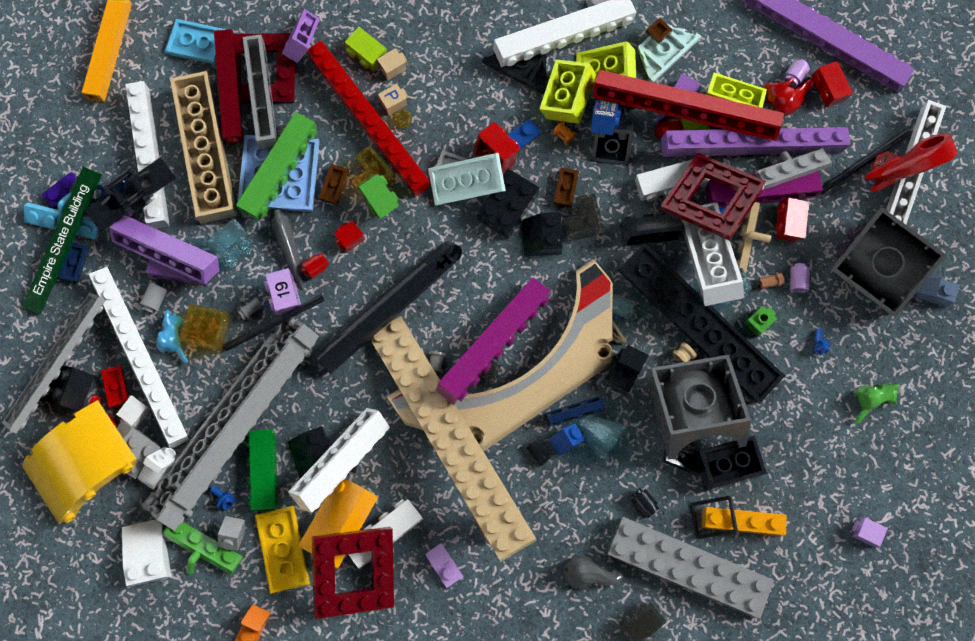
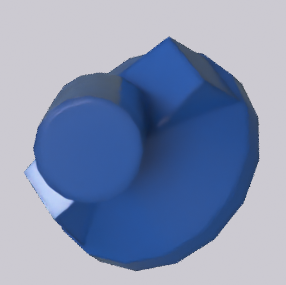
(821, 345)
(225, 500)

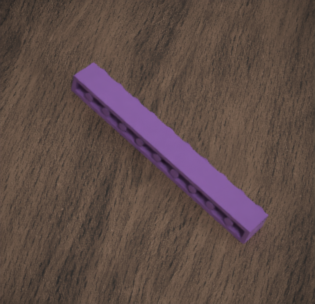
(836, 40)
(735, 143)

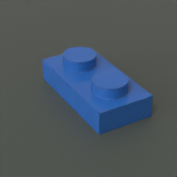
(525, 133)

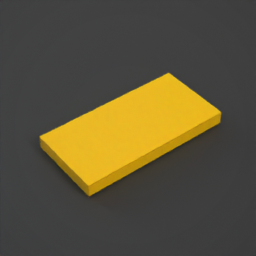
(280, 550)

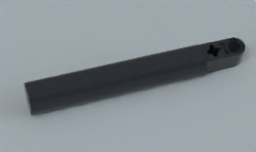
(387, 307)

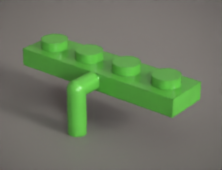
(203, 547)

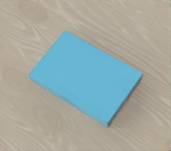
(192, 41)

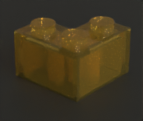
(371, 164)

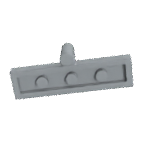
(790, 169)

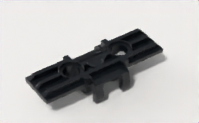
(134, 197)

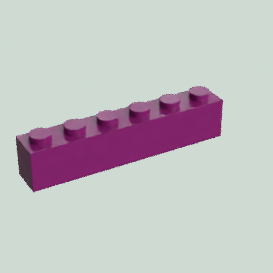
(800, 188)

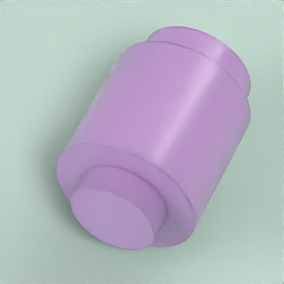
(798, 71)

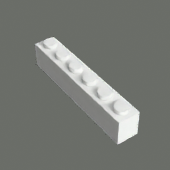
(339, 460)

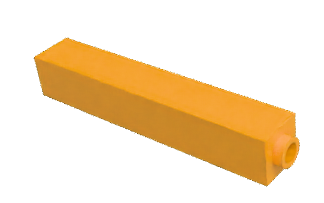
(106, 50)

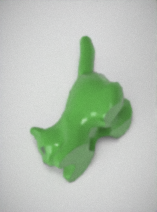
(872, 397)

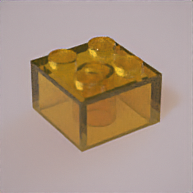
(205, 328)

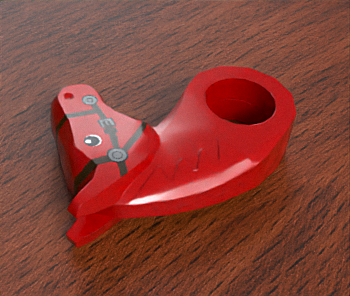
(921, 158)

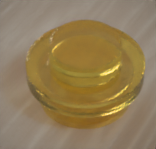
(402, 118)

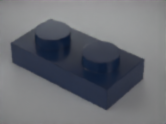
(74, 263)

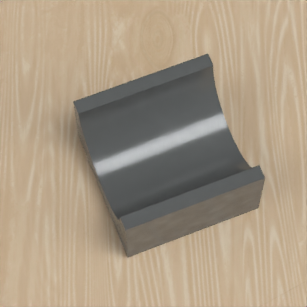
(888, 261)
(698, 402)

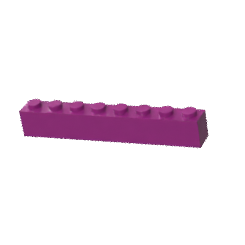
(493, 341)

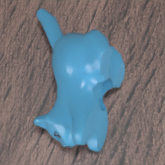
(169, 338)

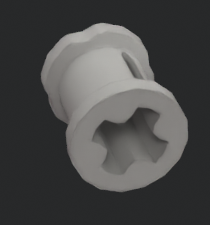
(436, 361)

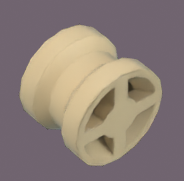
(684, 353)

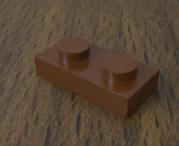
(333, 184)
(566, 187)

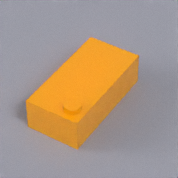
(340, 512)

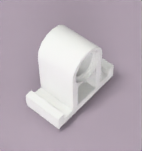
(156, 466)

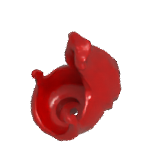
(785, 98)

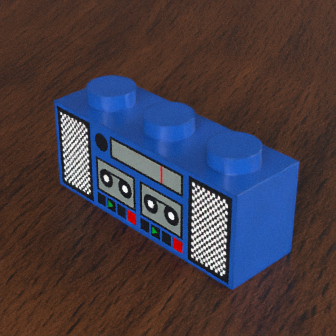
(605, 117)

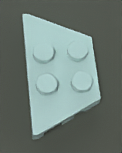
(660, 57)

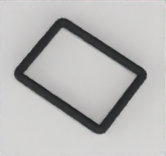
(734, 530)

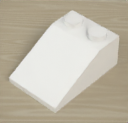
(144, 553)

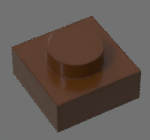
(659, 30)

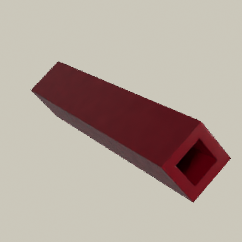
(228, 86)

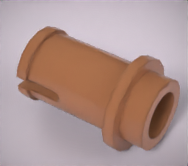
(770, 281)

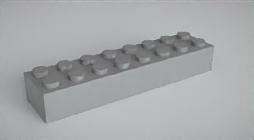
(690, 567)

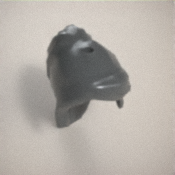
(583, 572)

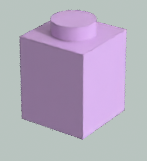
(869, 532)

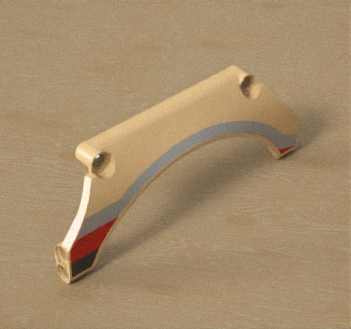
(570, 364)

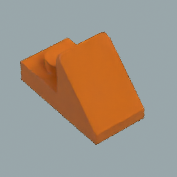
(253, 624)

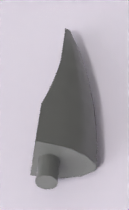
(287, 244)

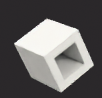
(133, 411)

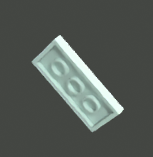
(467, 179)

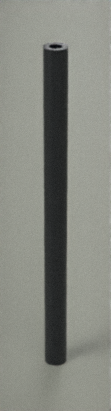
(870, 157)
(274, 322)

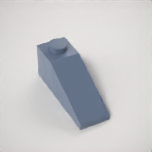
(938, 291)

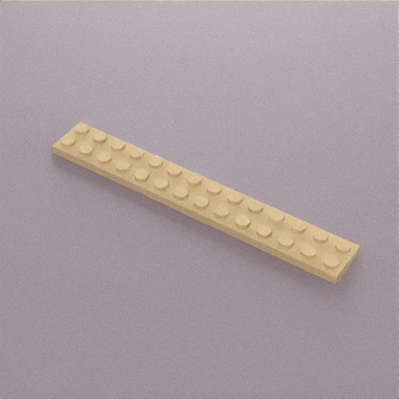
(453, 441)

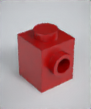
(348, 236)

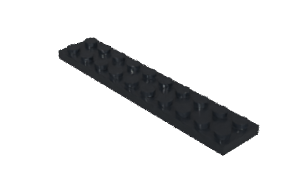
(700, 322)

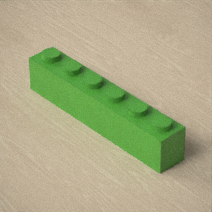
(277, 166)

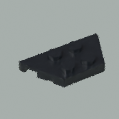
(527, 72)

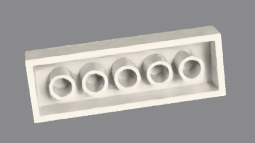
(713, 263)

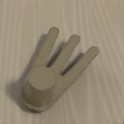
(617, 335)

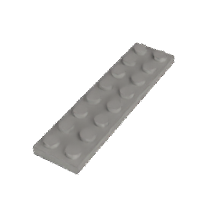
(49, 369)

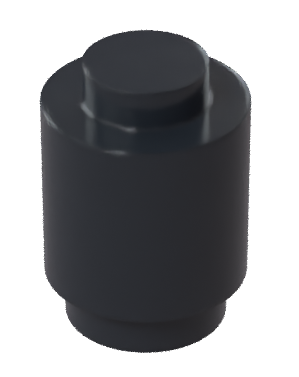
(644, 502)

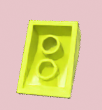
(612, 58)

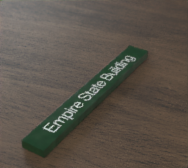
(62, 240)

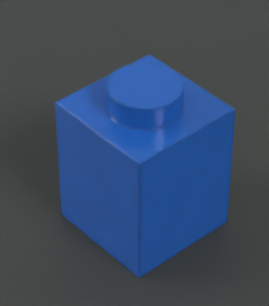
(566, 439)

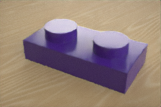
(59, 190)

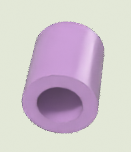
(799, 278)

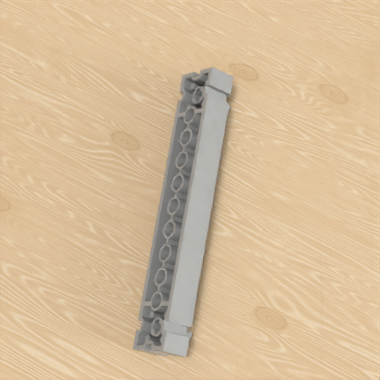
(229, 423)

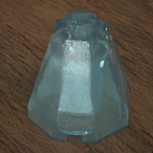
(602, 435)

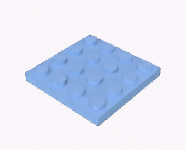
(300, 187)

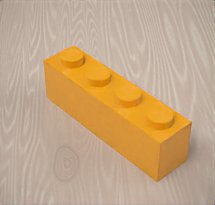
(746, 521)

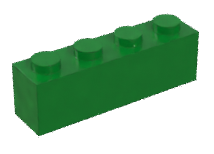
(262, 470)

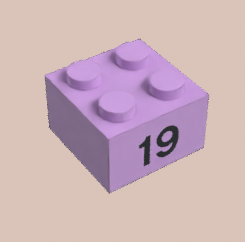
(282, 290)

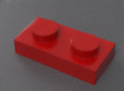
(115, 386)

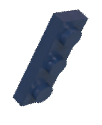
(575, 410)

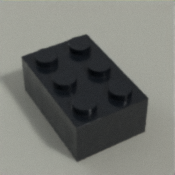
(507, 208)
(729, 464)

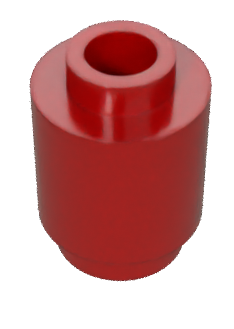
(668, 125)
(314, 265)

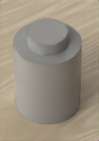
(153, 298)

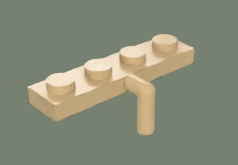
(748, 234)

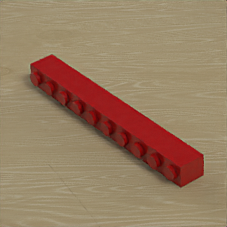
(688, 105)
(368, 119)

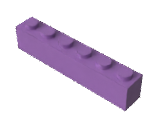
(164, 249)

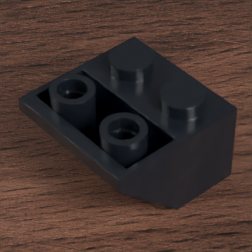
(69, 388)

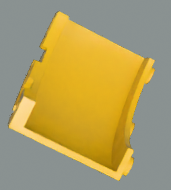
(77, 461)

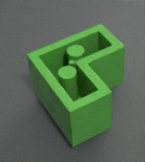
(377, 196)

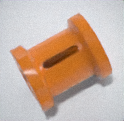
(564, 133)

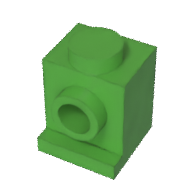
(755, 323)

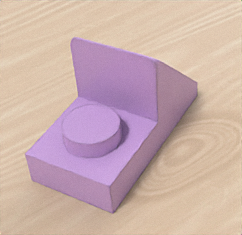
(444, 565)

